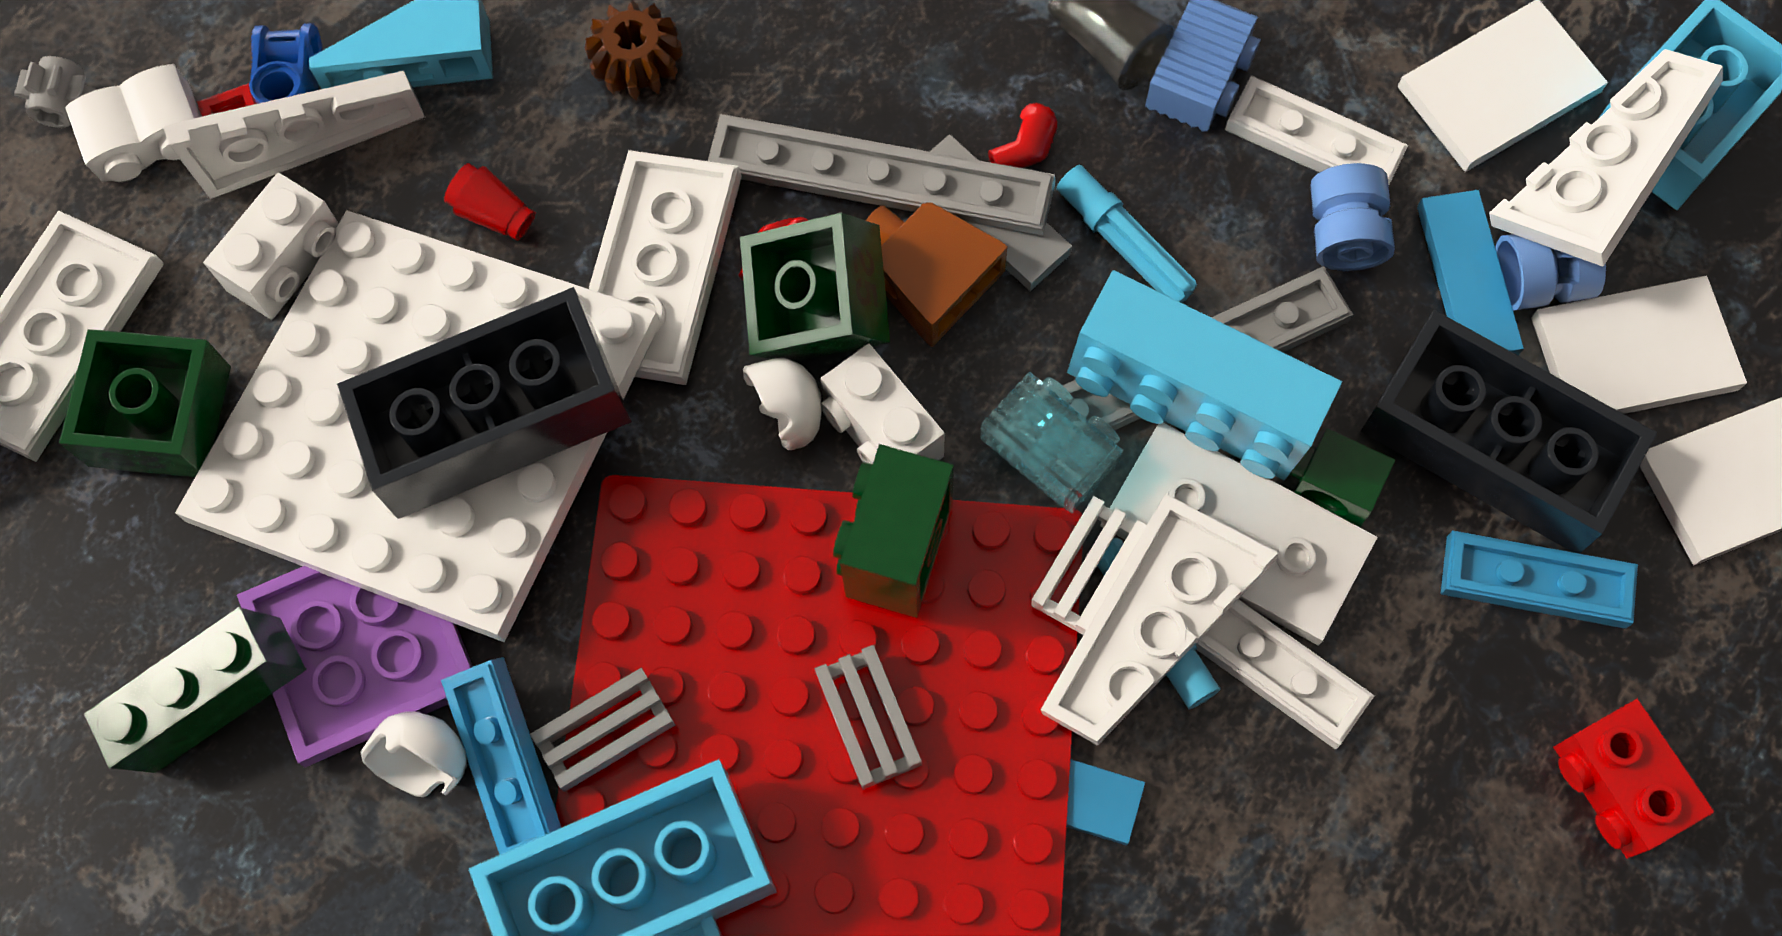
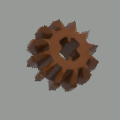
(633, 49)

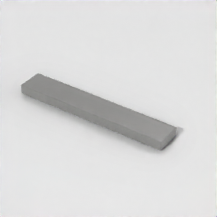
(884, 173)
(1276, 318)

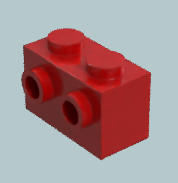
(1631, 780)

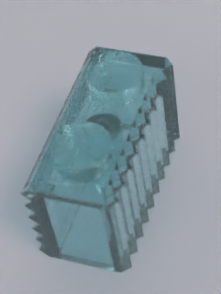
(1052, 441)

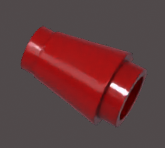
(488, 202)

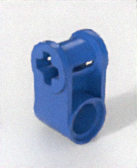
(282, 62)

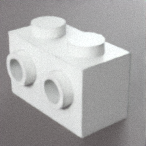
(273, 246)
(878, 408)

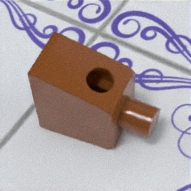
(936, 266)

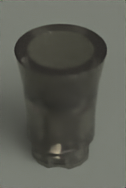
(1117, 35)

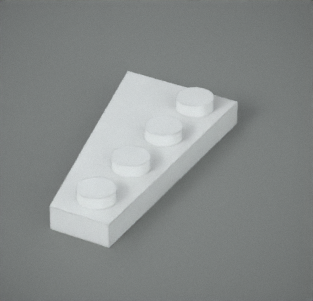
(277, 135)
(1612, 166)
(1158, 608)

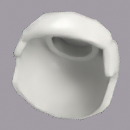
(788, 395)
(415, 753)

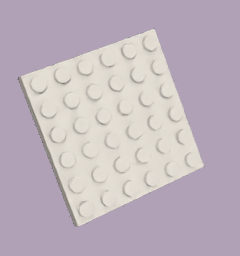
(290, 465)

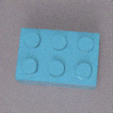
(1748, 89)

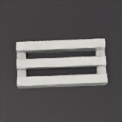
(1114, 521)

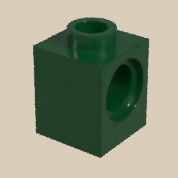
(1342, 476)

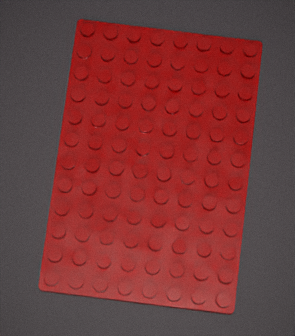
(730, 611)

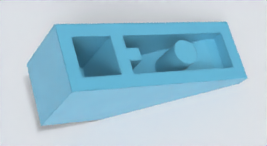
(424, 38)

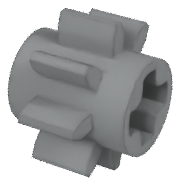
(50, 89)

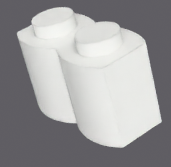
(122, 124)

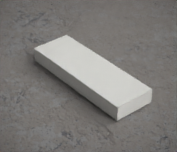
(1309, 131)
(1285, 673)

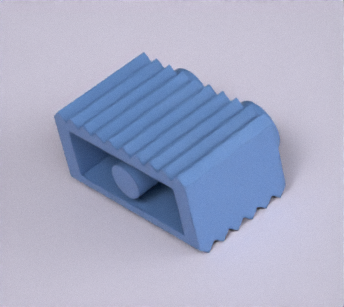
(1201, 62)

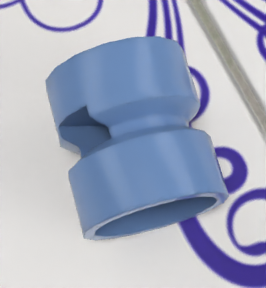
(1350, 211)
(1540, 273)

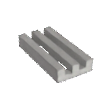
(848, 667)
(588, 710)

